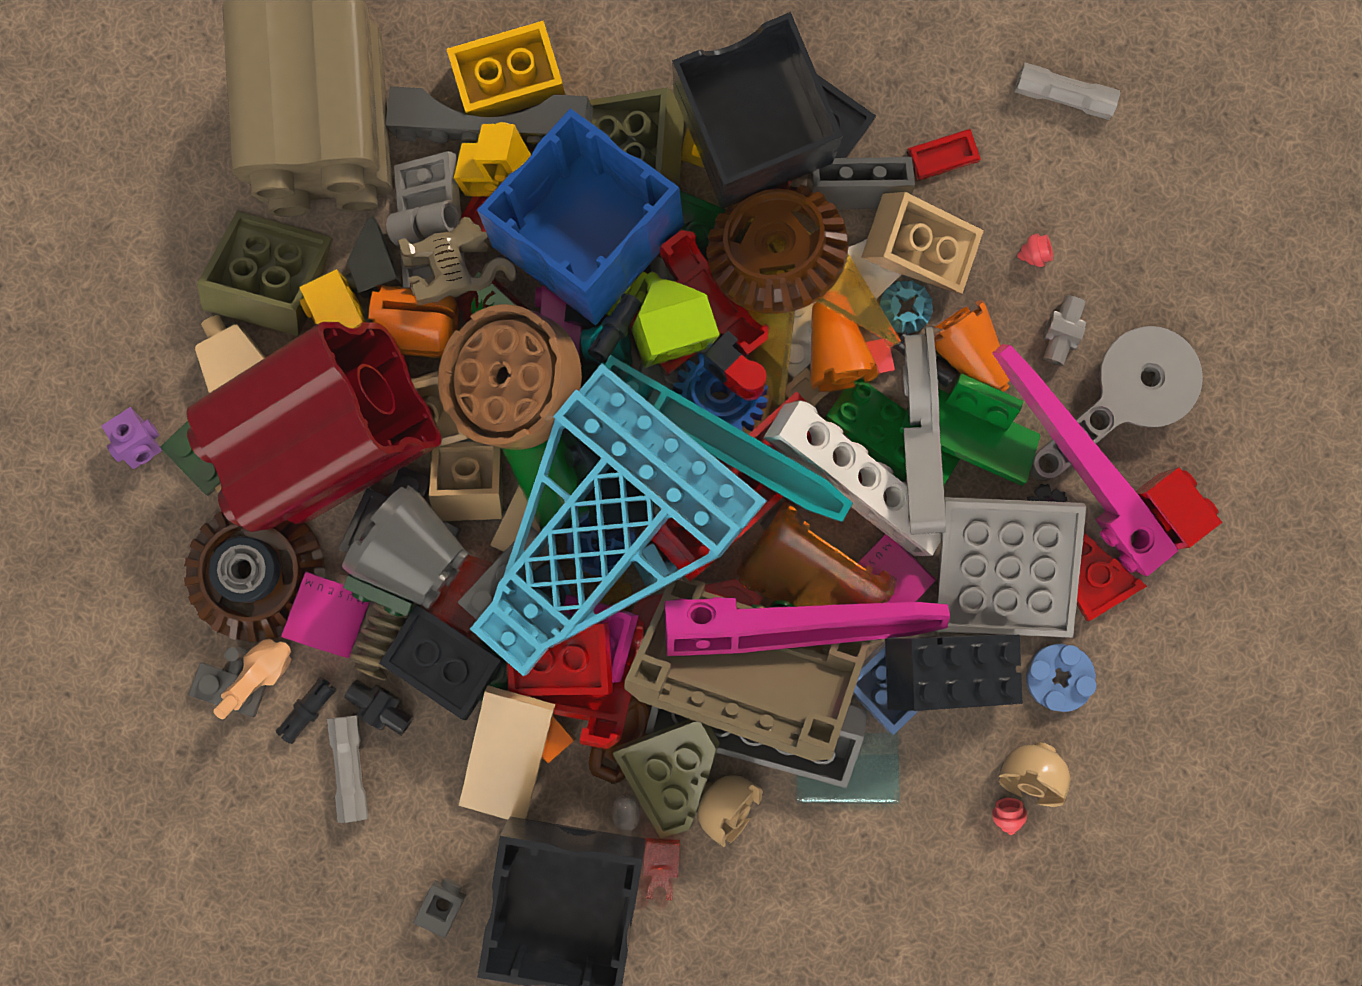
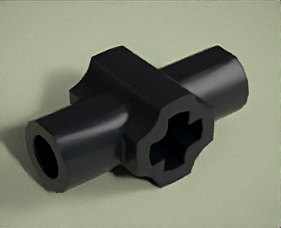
(378, 707)

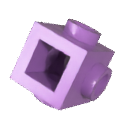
(131, 438)

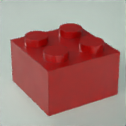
(1179, 507)

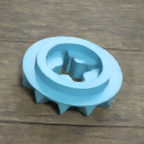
(922, 306)

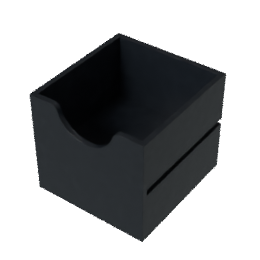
(756, 111)

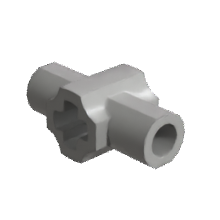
(1064, 330)

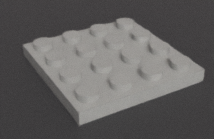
(1011, 566)

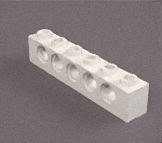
(789, 436)

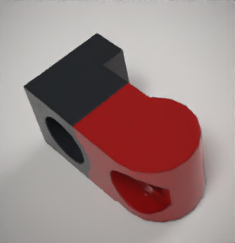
(734, 370)

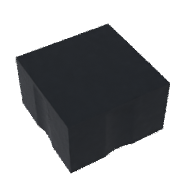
(561, 905)

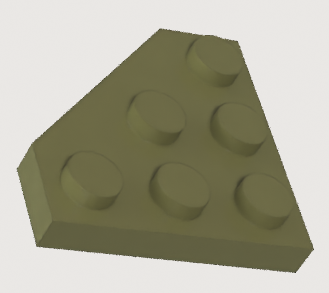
(670, 772)

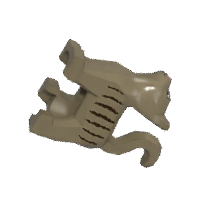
(446, 264)

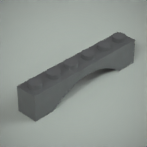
(418, 115)

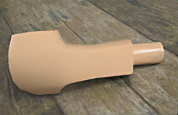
(261, 667)

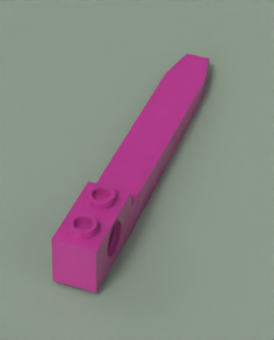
(1122, 505)
(721, 628)

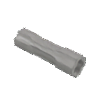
(1090, 98)
(350, 794)

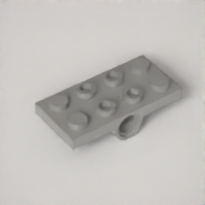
(425, 204)

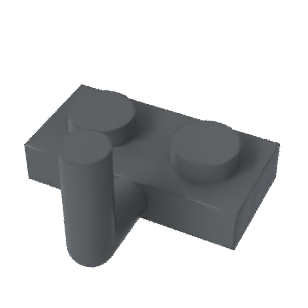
(213, 681)

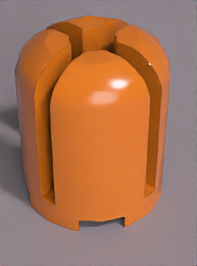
(415, 328)

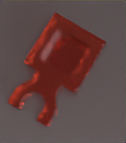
(661, 863)

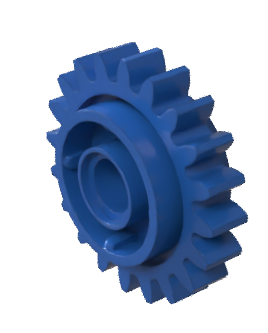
(699, 385)

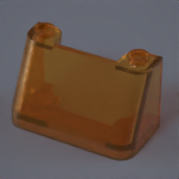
(806, 570)

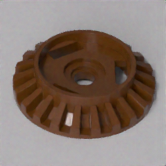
(816, 257)
(270, 612)

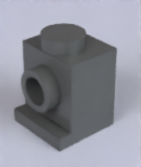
(436, 919)

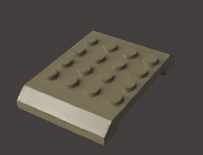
(770, 696)

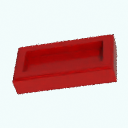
(944, 154)

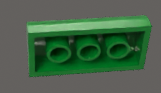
(525, 467)

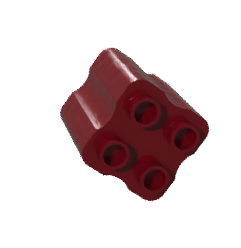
(311, 425)

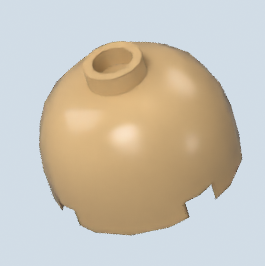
(1038, 773)
(726, 806)

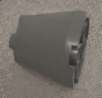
(406, 550)

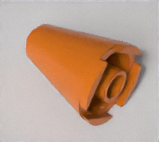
(968, 345)
(838, 352)

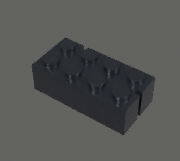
(952, 672)

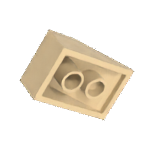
(922, 242)

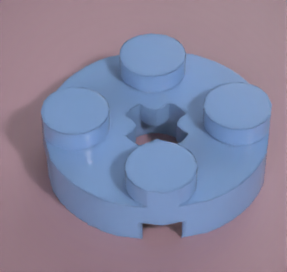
(1068, 659)

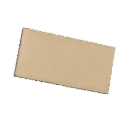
(506, 753)

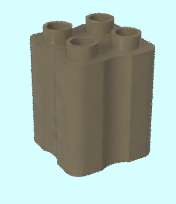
(307, 103)

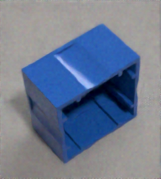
(582, 216)

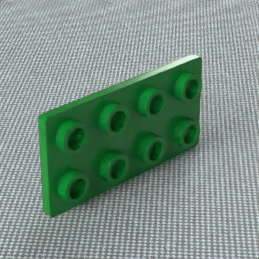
(875, 423)
(981, 430)

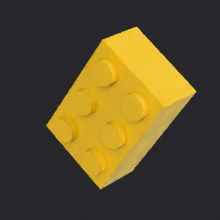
(506, 71)

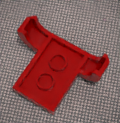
(692, 270)
(604, 712)

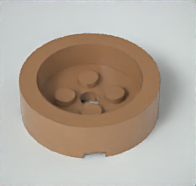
(541, 368)

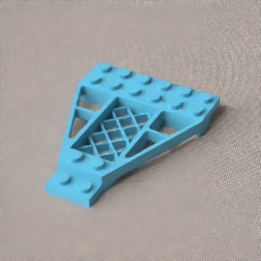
(657, 461)

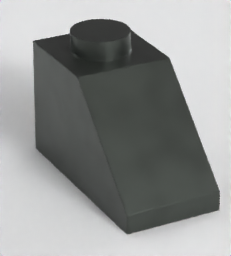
(371, 262)

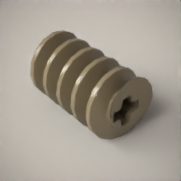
(379, 640)

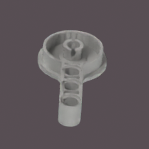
(1124, 395)
(923, 443)

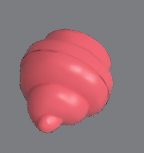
(1036, 250)
(1009, 815)

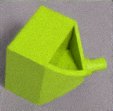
(672, 322)

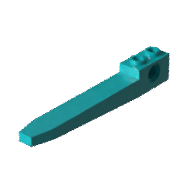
(738, 447)

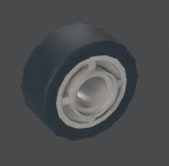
(226, 563)

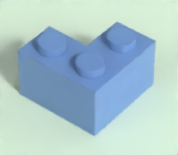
(872, 692)

